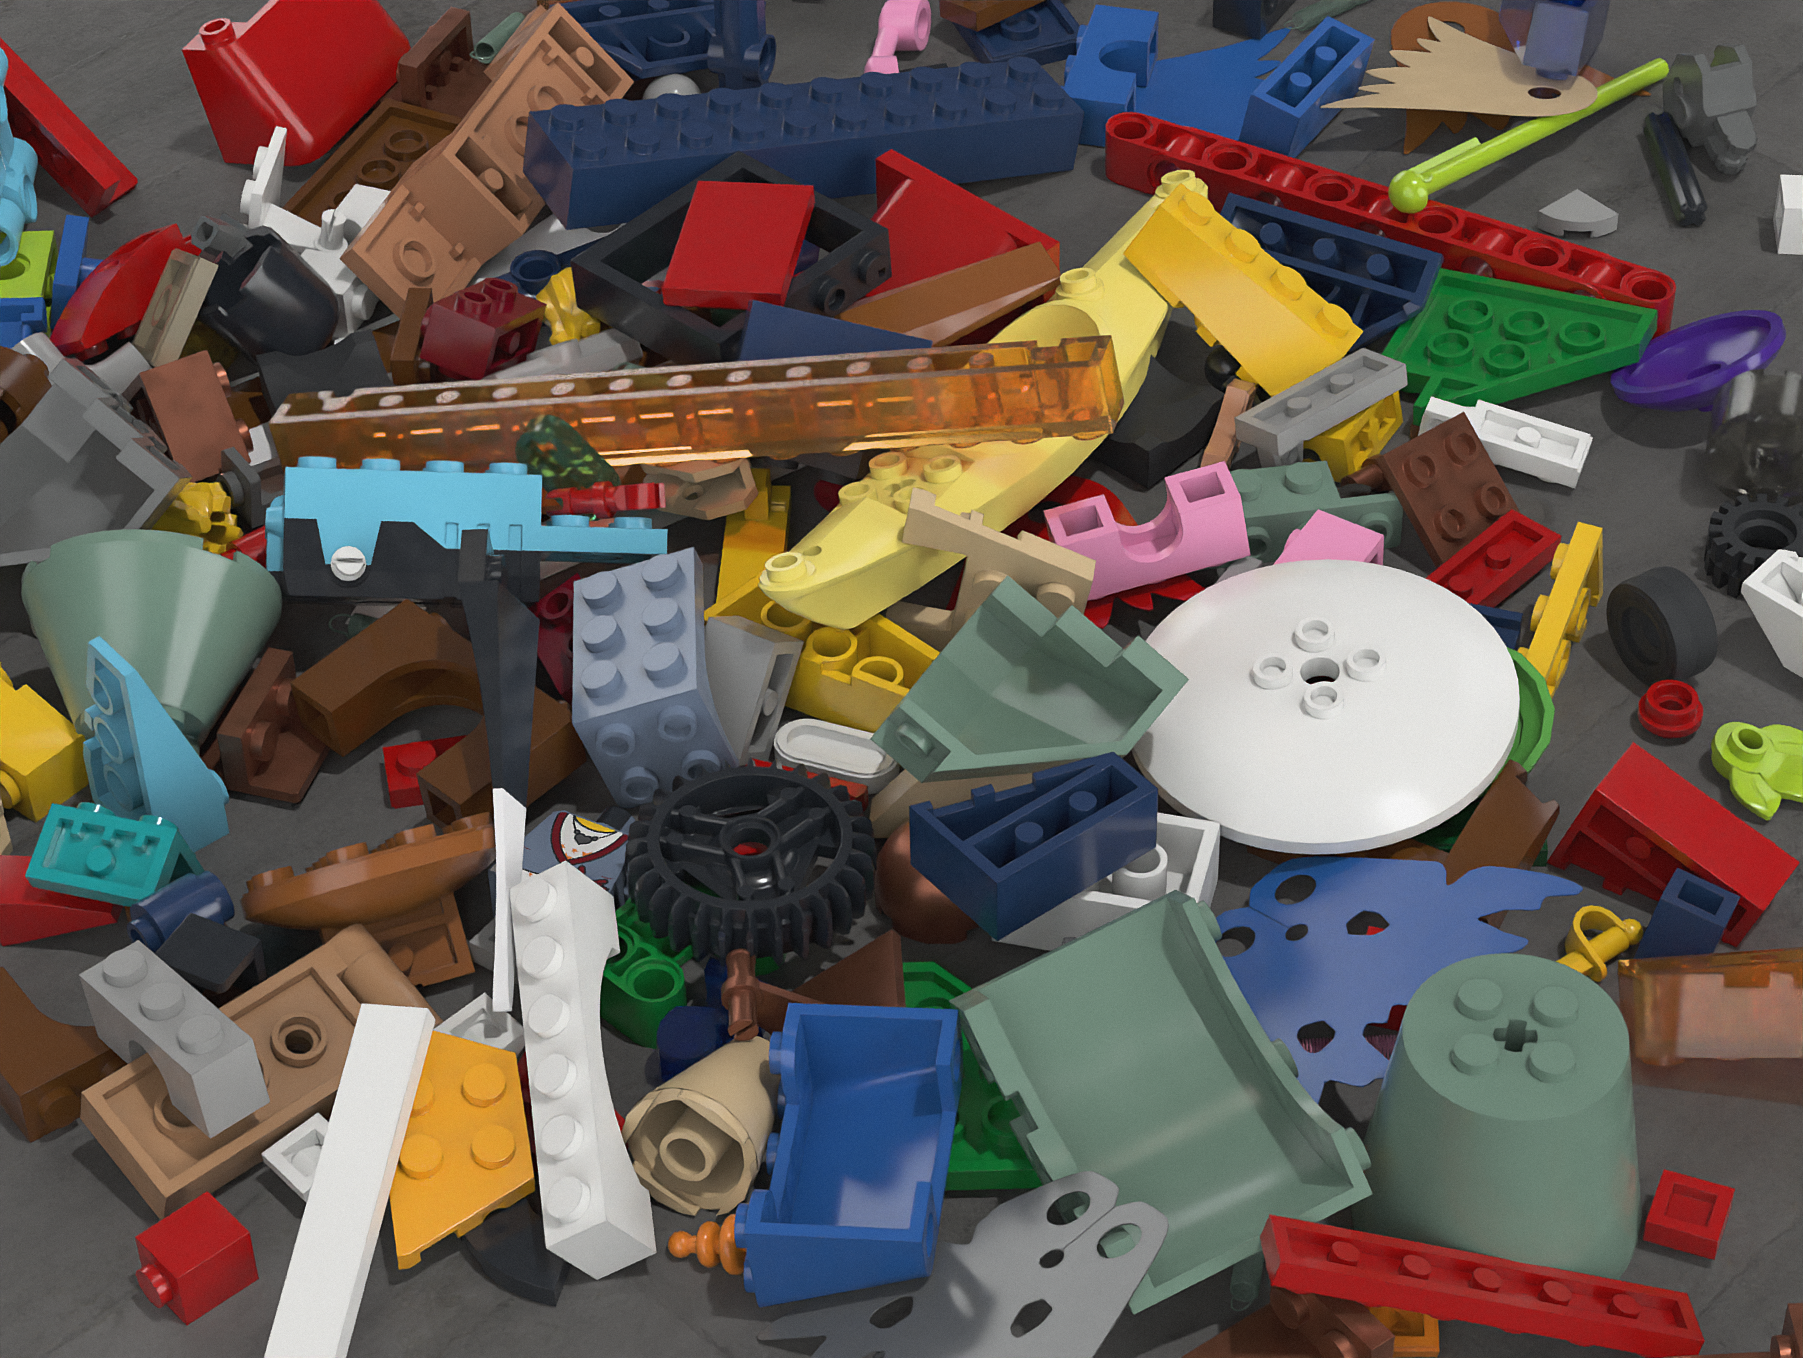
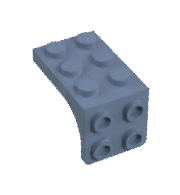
(644, 677)

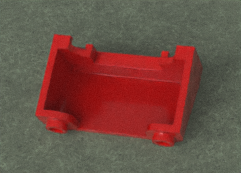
(294, 69)

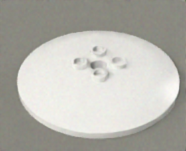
(1342, 765)

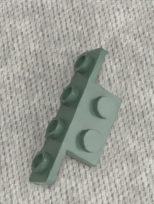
(1288, 496)

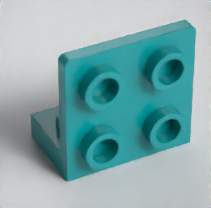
(108, 856)

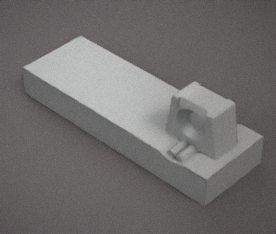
(1317, 405)

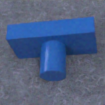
(71, 265)

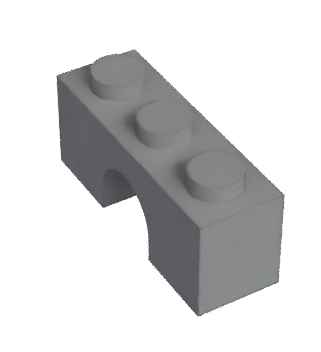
(200, 1052)

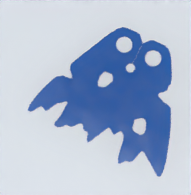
(1363, 976)

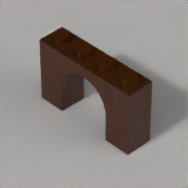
(416, 663)
(51, 1062)

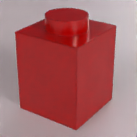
(195, 1259)

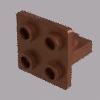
(439, 69)
(260, 739)

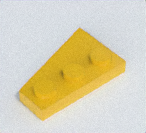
(1563, 614)

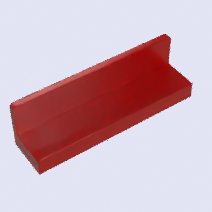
(62, 140)

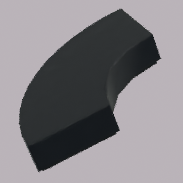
(515, 1253)

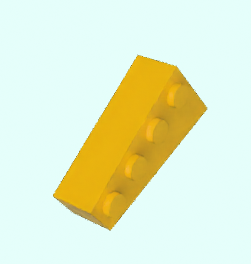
(841, 674)

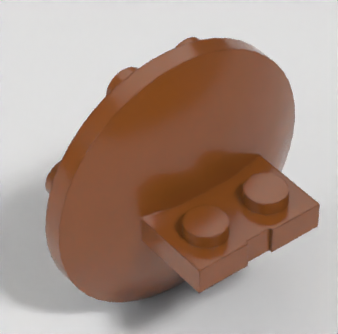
(395, 892)

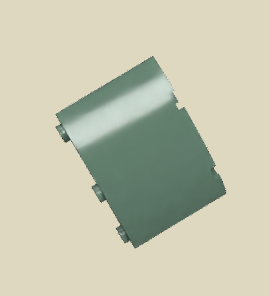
(1159, 1077)

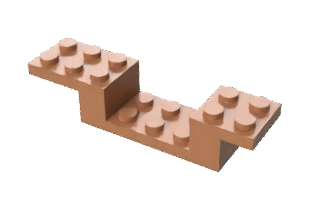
(470, 189)

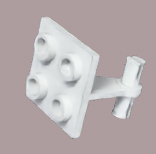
(262, 202)

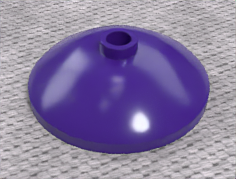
(1695, 360)

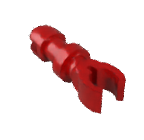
(607, 499)

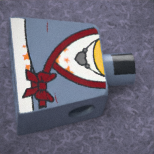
(588, 845)

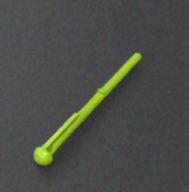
(1411, 187)

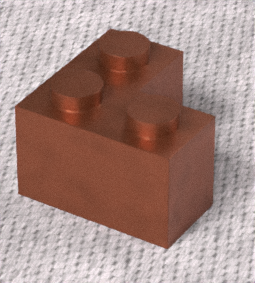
(190, 413)

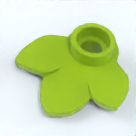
(1760, 764)

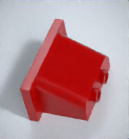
(943, 228)

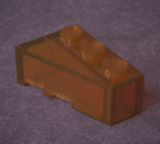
(1714, 1005)

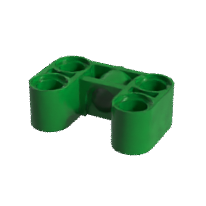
(647, 978)

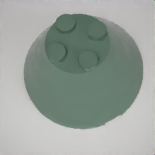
(163, 606)

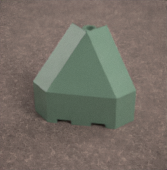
(1026, 694)

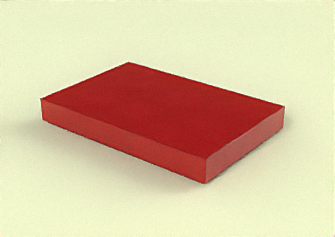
(738, 244)

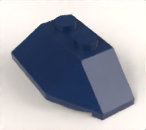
(649, 35)
(1363, 273)

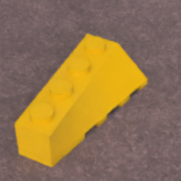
(1239, 294)
(37, 753)

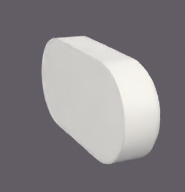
(835, 751)

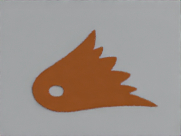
(1478, 23)

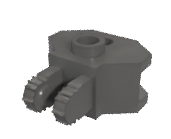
(1714, 103)

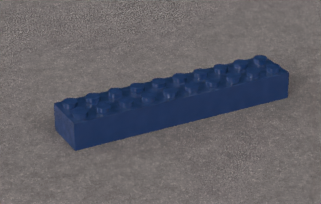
(958, 121)

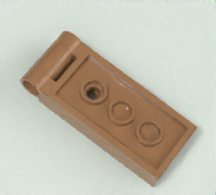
(300, 1008)

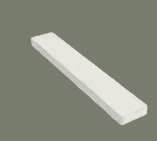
(351, 1183)

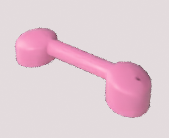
(901, 27)

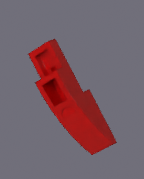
(117, 293)

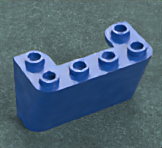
(858, 1151)

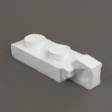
(1519, 440)

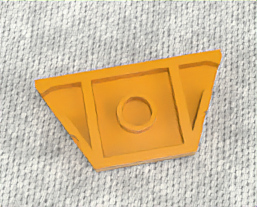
(461, 1146)

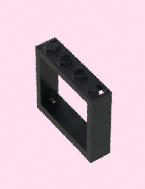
(613, 270)

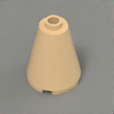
(706, 1129)

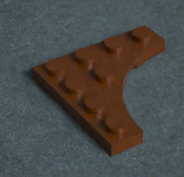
(372, 156)

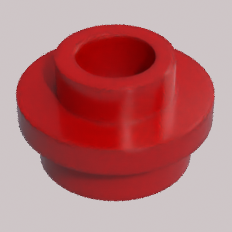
(1670, 709)

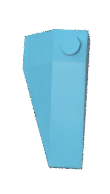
(141, 757)

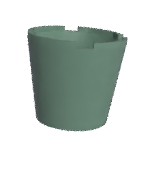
(1508, 1120)

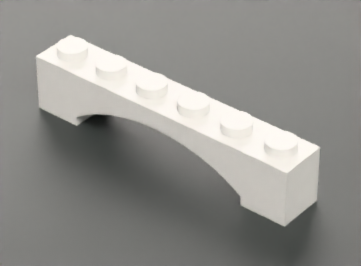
(588, 1187)

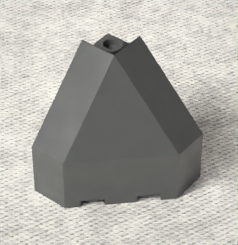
(80, 468)

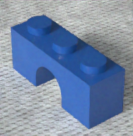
(1110, 61)

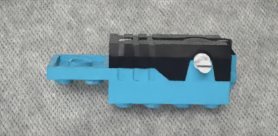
(398, 533)

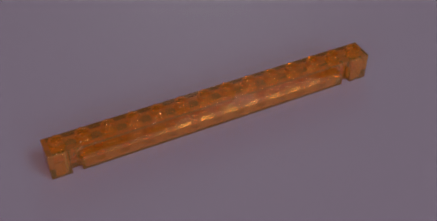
(727, 408)

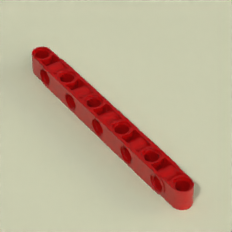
(1147, 148)

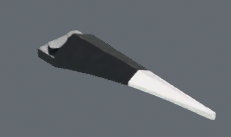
(506, 659)

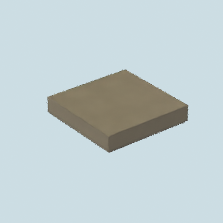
(174, 307)

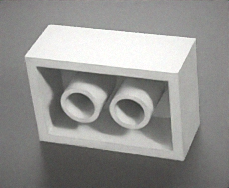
(1182, 861)

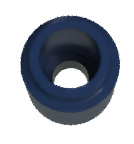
(165, 909)

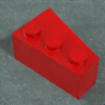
(1652, 821)

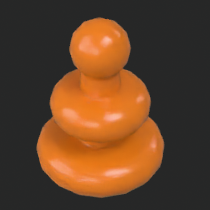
(711, 1246)

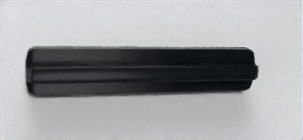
(1675, 169)

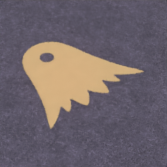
(1468, 78)

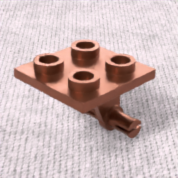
(1442, 485)
(862, 979)

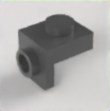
(250, 486)

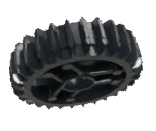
(750, 899)

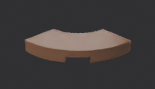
(1223, 442)

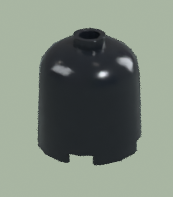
(269, 300)

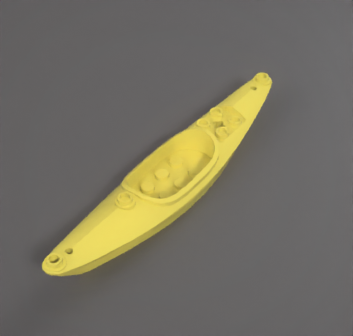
(856, 554)

